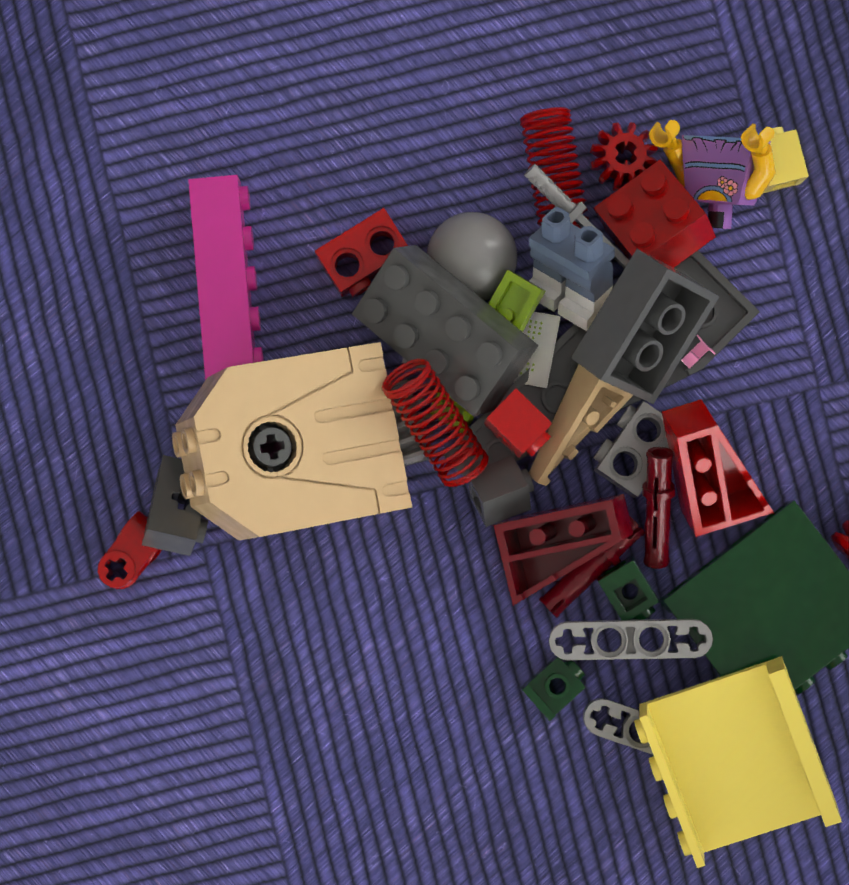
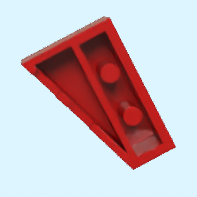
(708, 473)

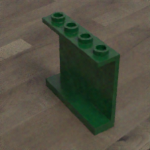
(771, 598)

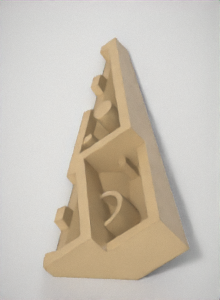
(584, 408)

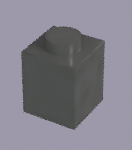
(501, 491)

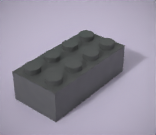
(439, 319)

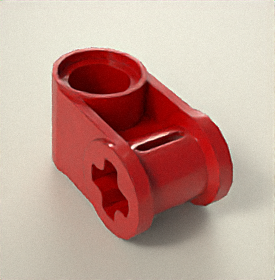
(129, 548)

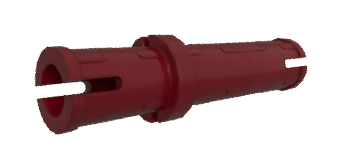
(658, 494)
(579, 579)

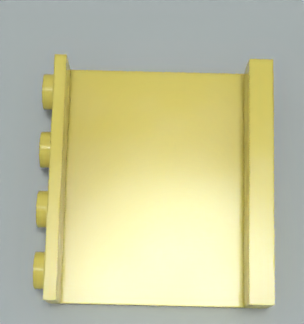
(735, 758)

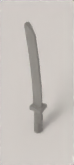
(561, 200)

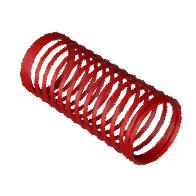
(551, 125)
(414, 385)

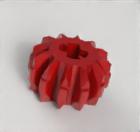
(622, 141)

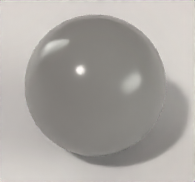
(474, 251)

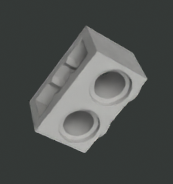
(631, 444)

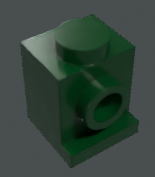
(615, 578)
(538, 686)

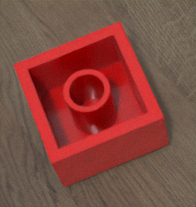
(655, 217)

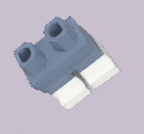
(571, 267)

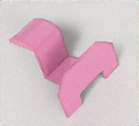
(696, 353)

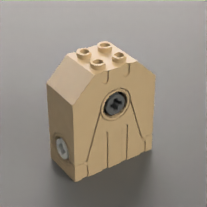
(322, 438)

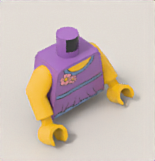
(719, 168)

